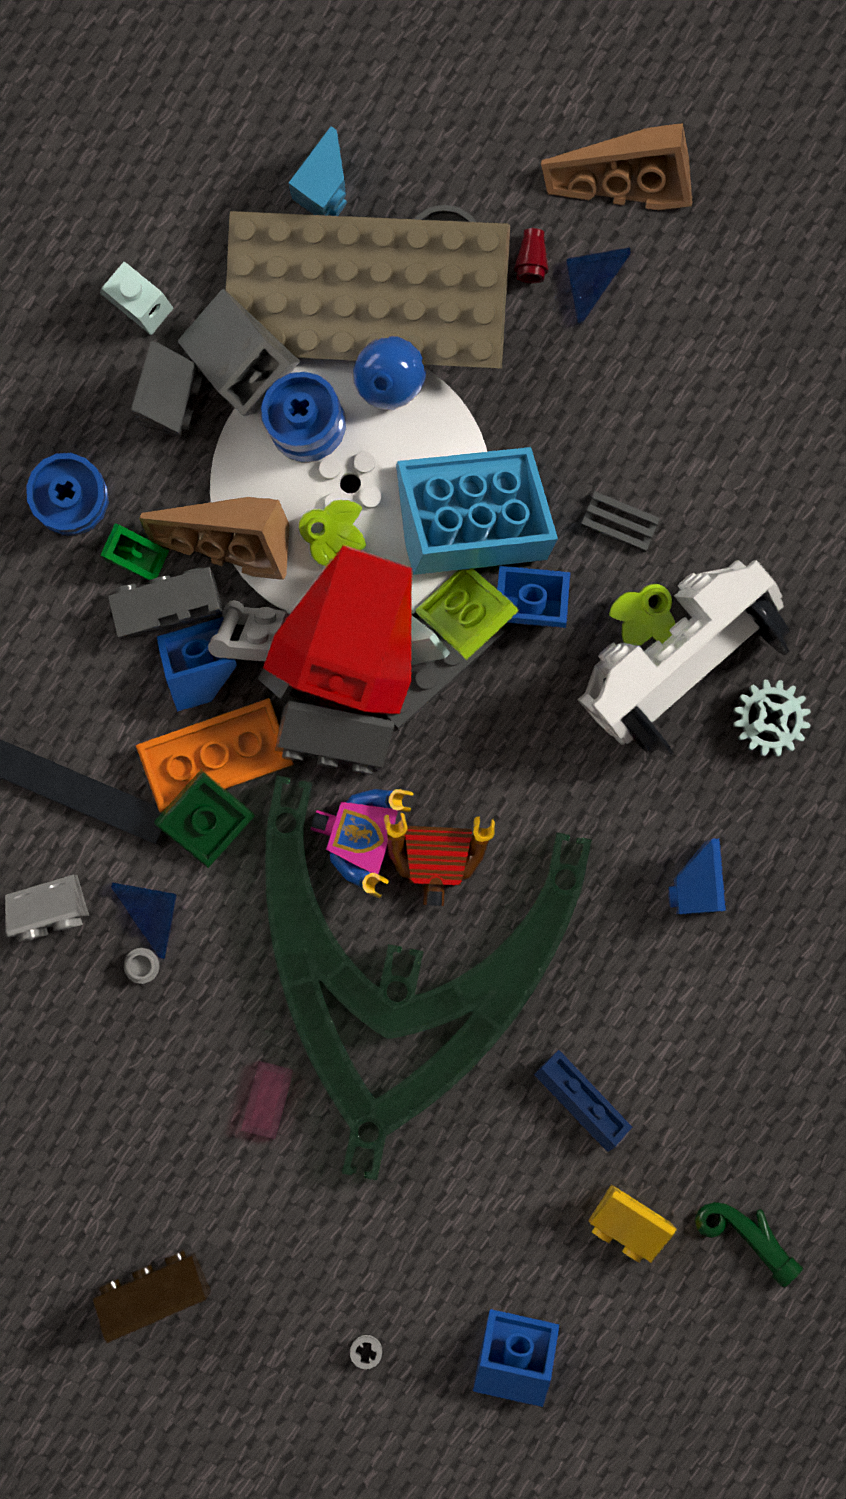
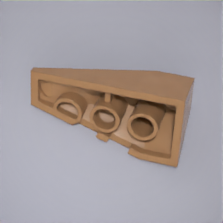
(635, 167)
(237, 531)

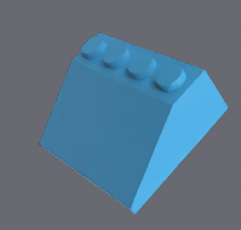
(474, 511)

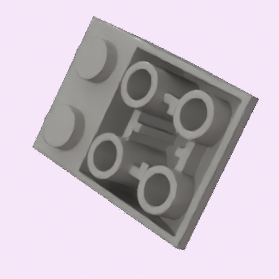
(44, 906)

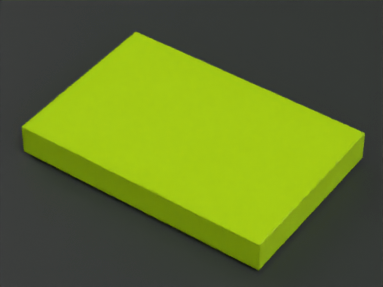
(466, 611)

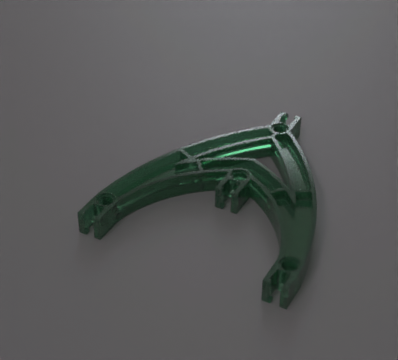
(311, 953)

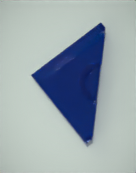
(591, 277)
(150, 911)

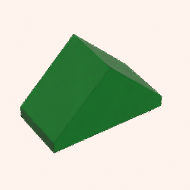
(134, 553)

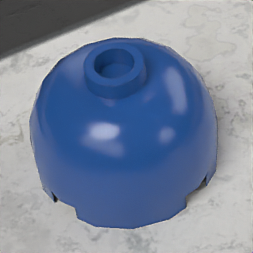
(389, 373)

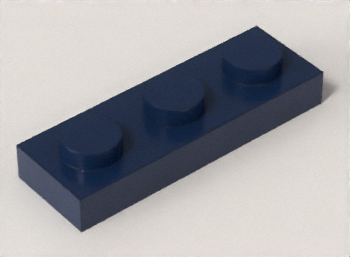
(583, 1101)

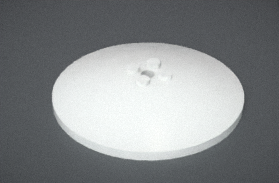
(373, 442)

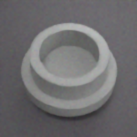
(141, 965)

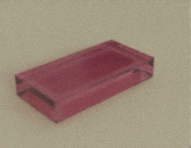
(267, 1099)

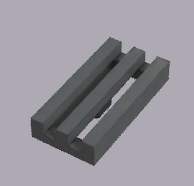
(648, 532)

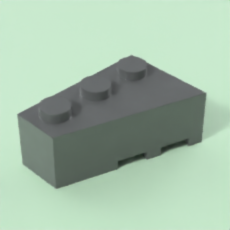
(165, 603)

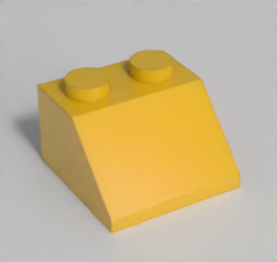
(631, 1224)

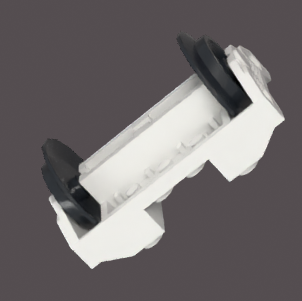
(638, 686)

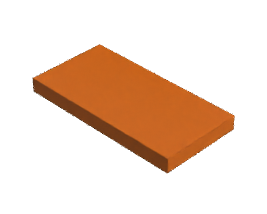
(226, 747)

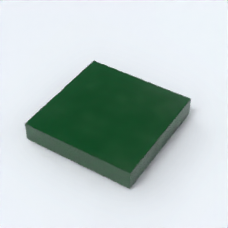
(204, 818)

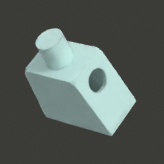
(136, 298)

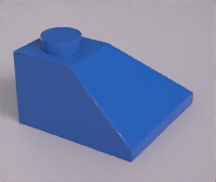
(190, 668)
(700, 882)

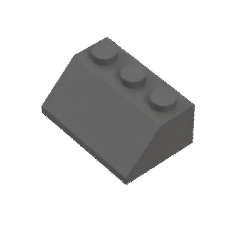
(333, 737)

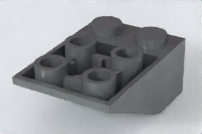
(236, 353)

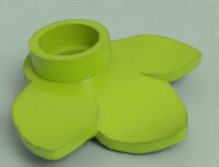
(336, 531)
(641, 620)

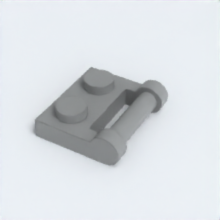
(256, 635)

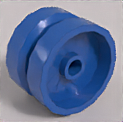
(303, 416)
(55, 477)

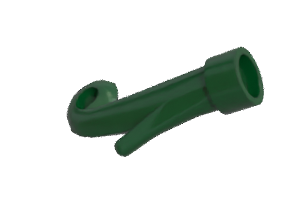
(759, 1238)

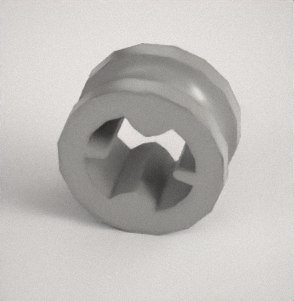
(356, 1357)

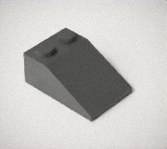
(166, 391)

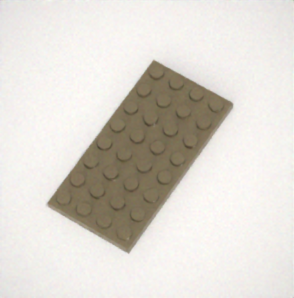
(347, 280)

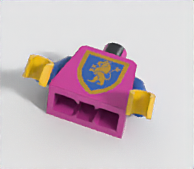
(360, 834)

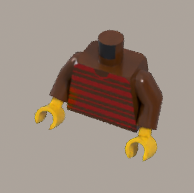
(436, 854)

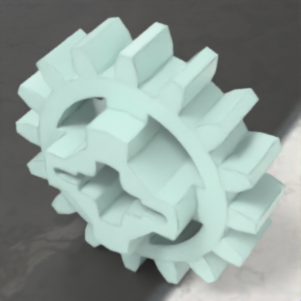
(781, 732)

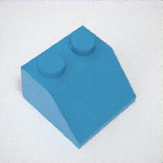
(320, 179)

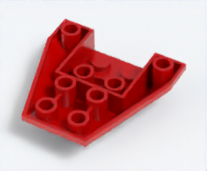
(350, 634)

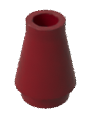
(532, 258)

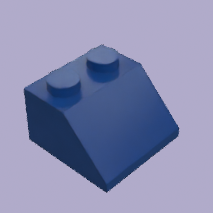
(537, 595)
(516, 1358)

